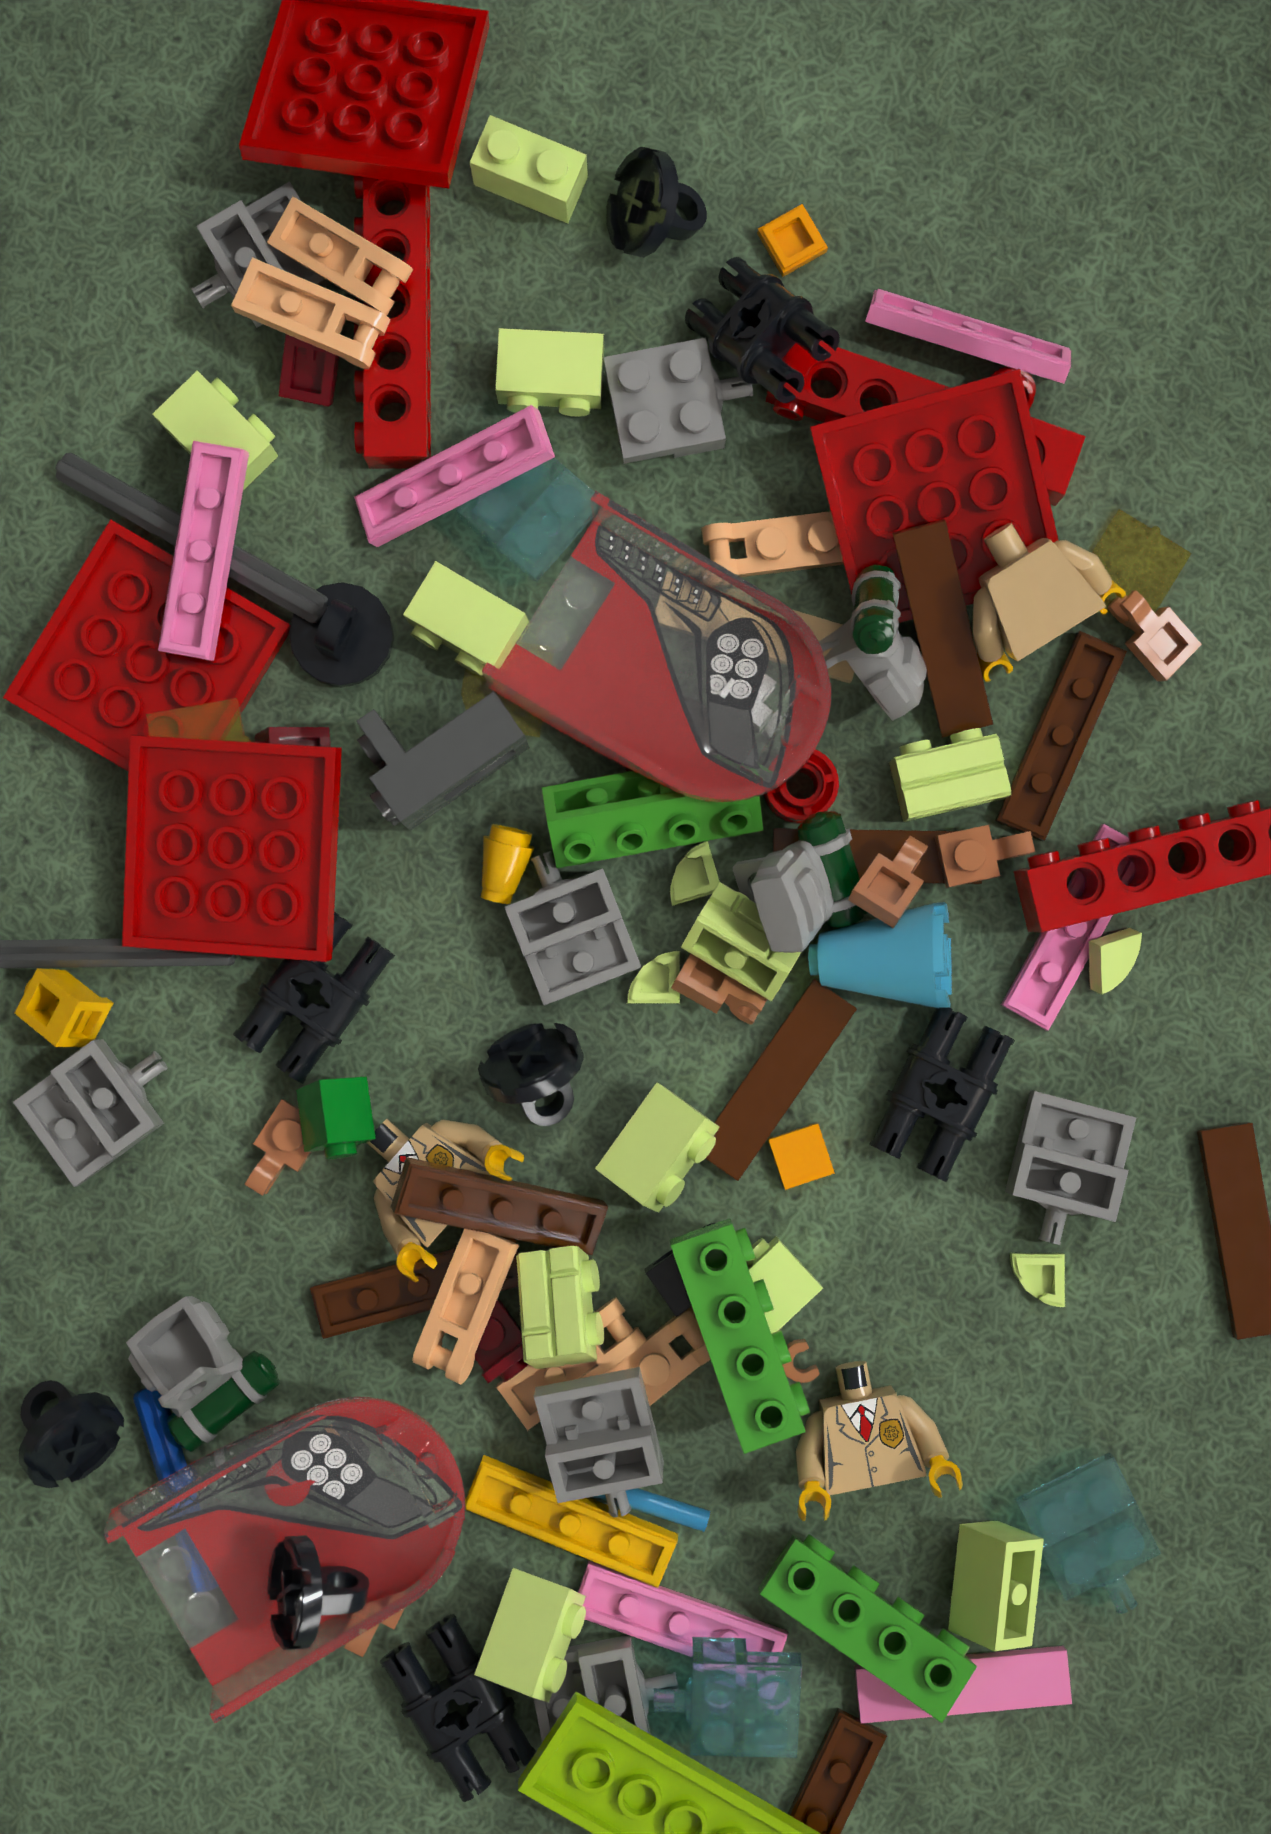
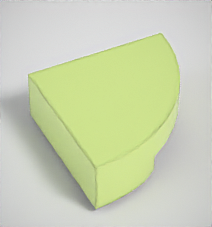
(694, 876)
(1112, 958)
(656, 979)
(1041, 1275)

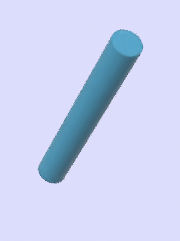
(666, 1508)

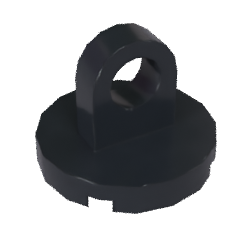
(647, 203)
(347, 641)
(531, 1066)
(69, 1437)
(309, 1591)

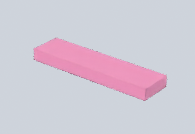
(969, 335)
(454, 476)
(203, 550)
(1060, 953)
(667, 1615)
(999, 1683)

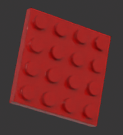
(367, 88)
(934, 458)
(100, 657)
(231, 847)

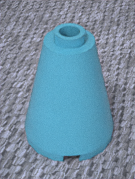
(887, 962)

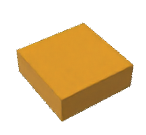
(792, 240)
(801, 1156)

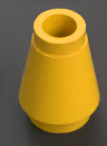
(504, 862)

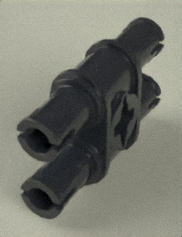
(761, 329)
(320, 1023)
(913, 1099)
(447, 1733)

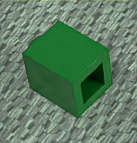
(335, 1116)

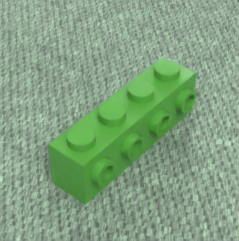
(634, 816)
(737, 1334)
(867, 1627)

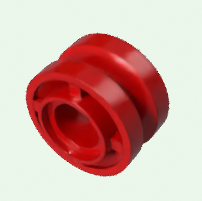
(826, 788)

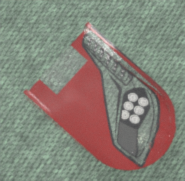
(670, 664)
(349, 1474)

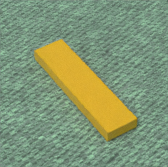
(575, 1525)

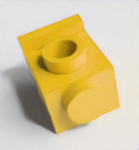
(62, 1008)

